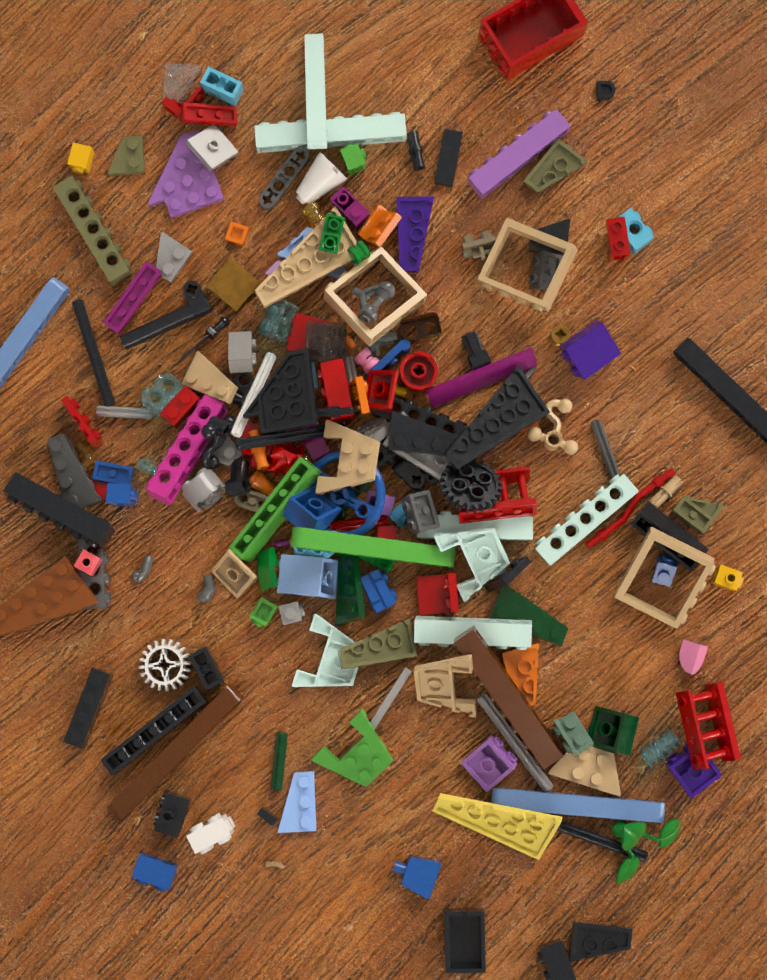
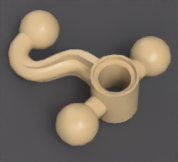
(535, 434)

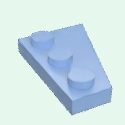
(300, 806)

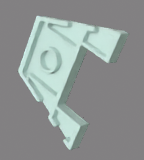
(482, 552)
(329, 670)

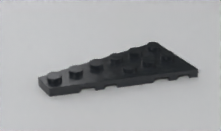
(506, 414)

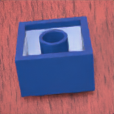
(311, 510)

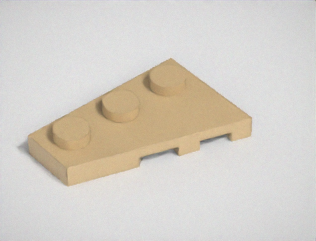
(209, 380)

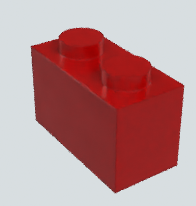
(180, 407)

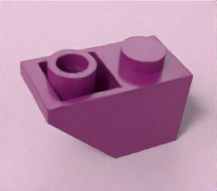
(350, 208)

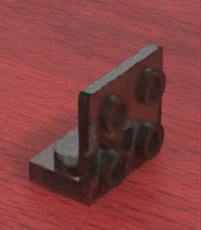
(326, 340)

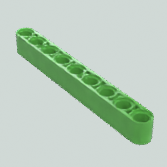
(371, 547)

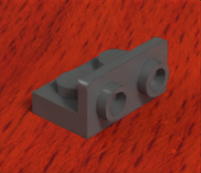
(543, 269)
(420, 512)

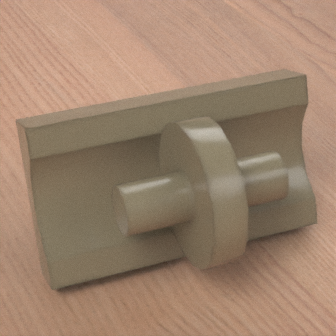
(478, 248)

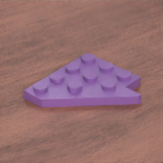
(186, 182)

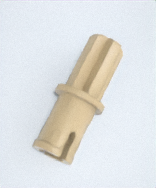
(666, 491)

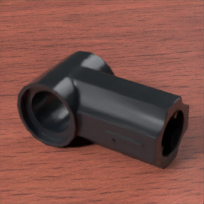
(476, 353)
(238, 480)

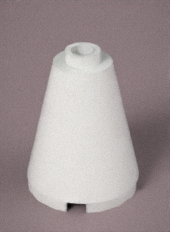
(319, 180)

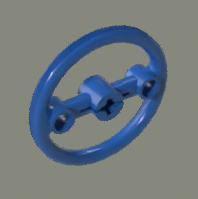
(373, 511)

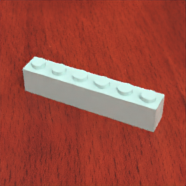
(507, 529)
(495, 632)

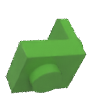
(263, 612)

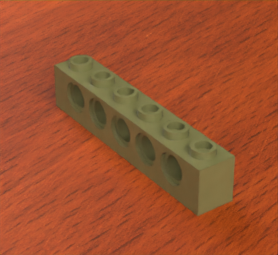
(70, 188)

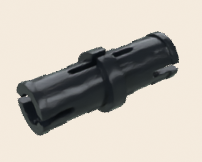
(415, 151)

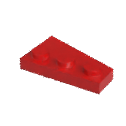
(83, 420)

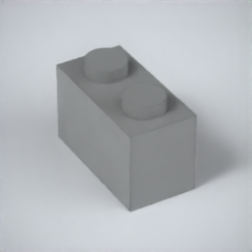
(241, 352)

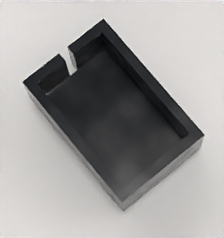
(464, 940)

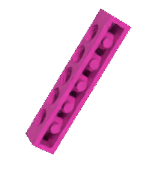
(187, 459)

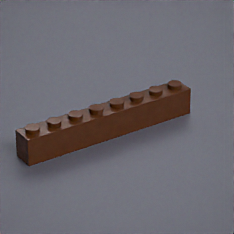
(509, 698)

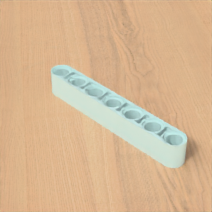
(315, 91)

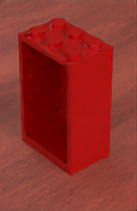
(530, 32)

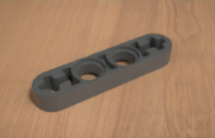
(282, 177)

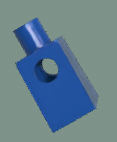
(418, 874)

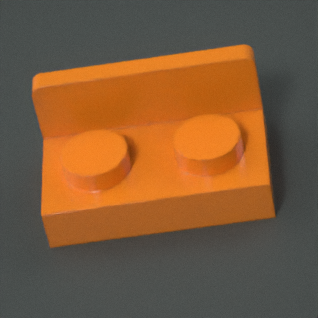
(378, 226)

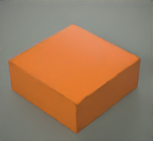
(237, 233)

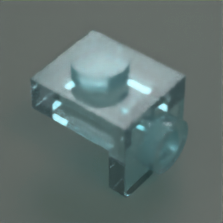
(388, 338)

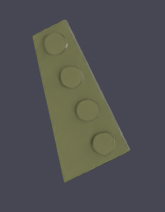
(385, 646)

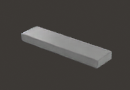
(390, 697)

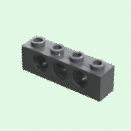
(101, 578)

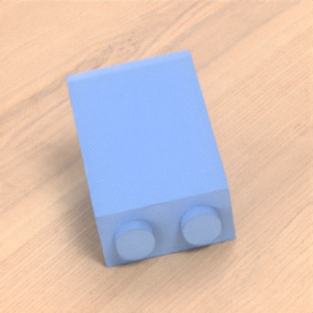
(308, 576)

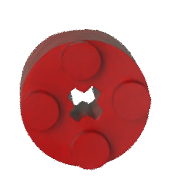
(412, 363)

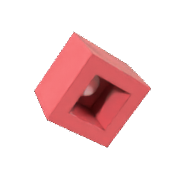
(95, 562)

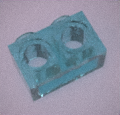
(161, 393)

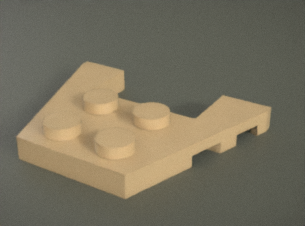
(356, 459)
(436, 684)

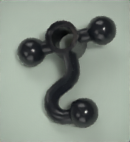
(216, 431)

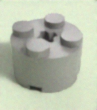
(203, 489)

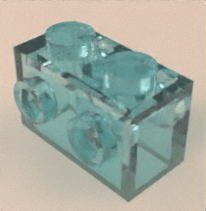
(278, 320)

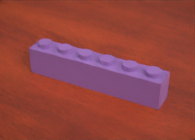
(518, 154)

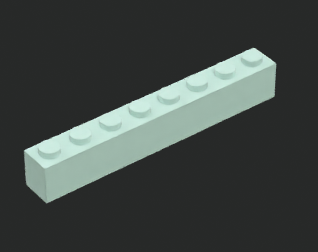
(340, 132)

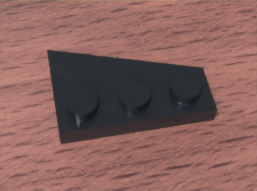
(598, 939)

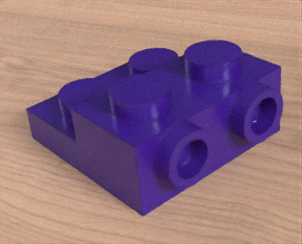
(691, 780)

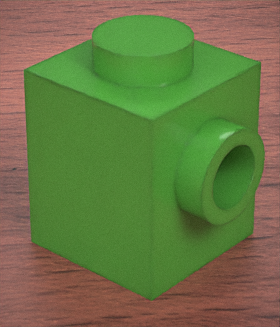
(353, 158)

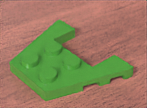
(363, 760)

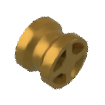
(559, 339)

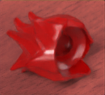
(284, 457)

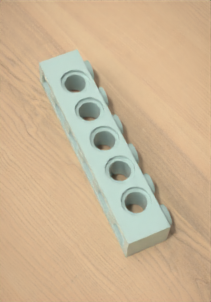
(626, 492)

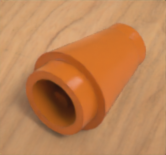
(261, 483)

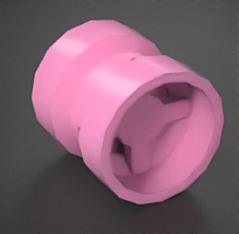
(366, 360)

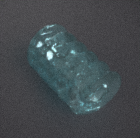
(659, 748)

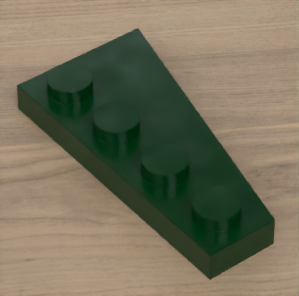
(349, 590)
(516, 607)

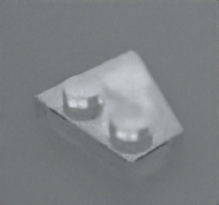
(179, 80)

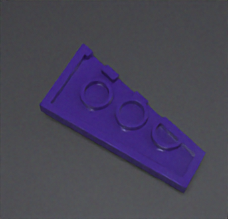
(412, 230)

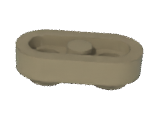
(253, 501)

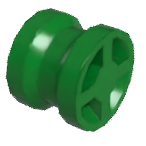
(358, 252)

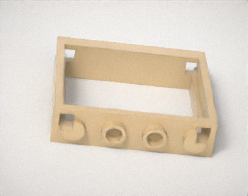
(520, 297)
(371, 336)
(680, 547)

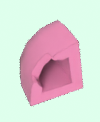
(692, 656)

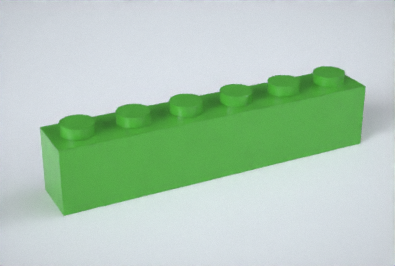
(270, 514)

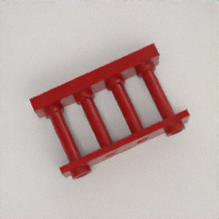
(506, 508)
(722, 723)

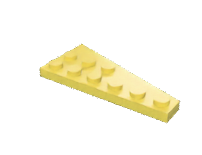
(511, 826)

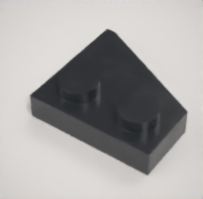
(507, 575)

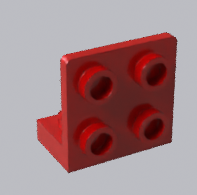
(437, 594)

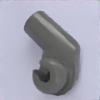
(145, 570)

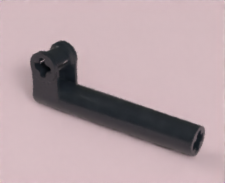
(197, 307)

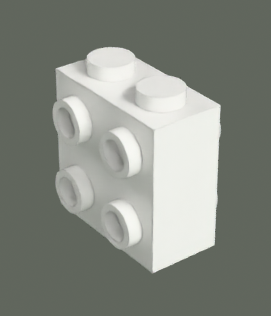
(216, 830)

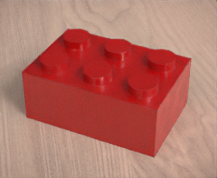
(336, 387)

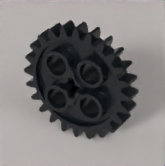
(471, 486)

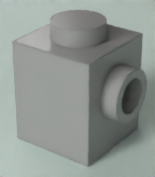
(291, 613)

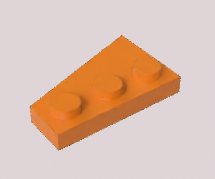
(522, 669)

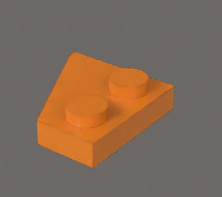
(358, 396)

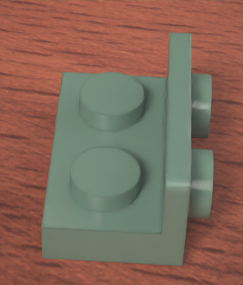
(573, 733)

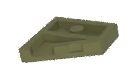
(129, 157)
(697, 513)

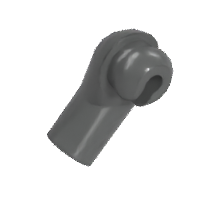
(209, 590)

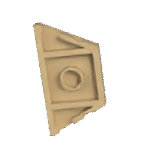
(590, 768)

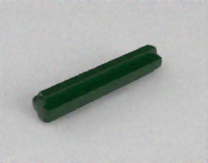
(279, 761)

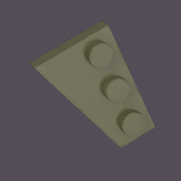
(553, 167)

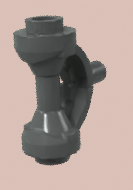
(383, 291)

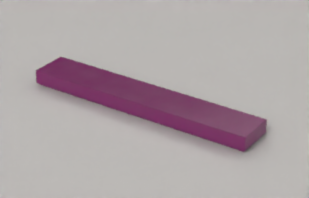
(480, 377)

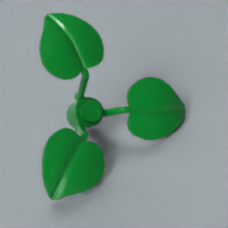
(629, 837)

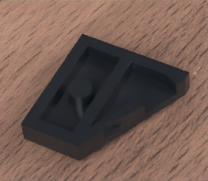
(558, 230)

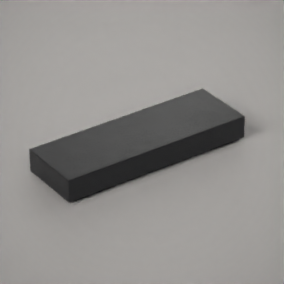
(448, 158)

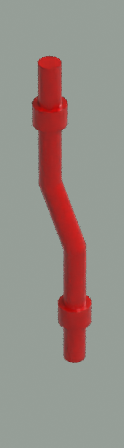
(602, 534)

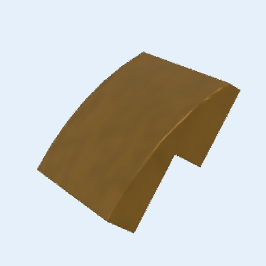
(232, 284)

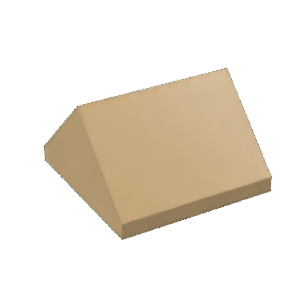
(234, 574)

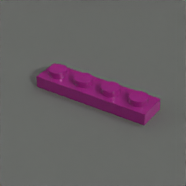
(132, 297)

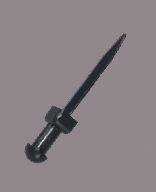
(211, 332)

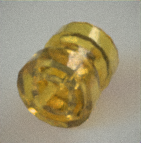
(313, 213)

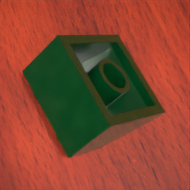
(613, 730)

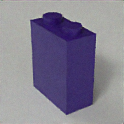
(589, 350)

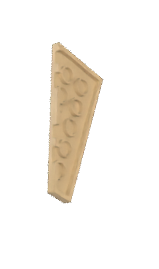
(305, 265)

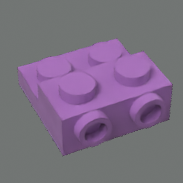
(490, 763)

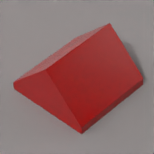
(381, 389)

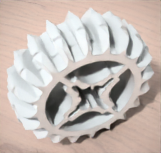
(165, 674)

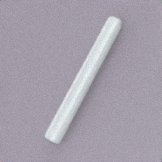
(256, 387)

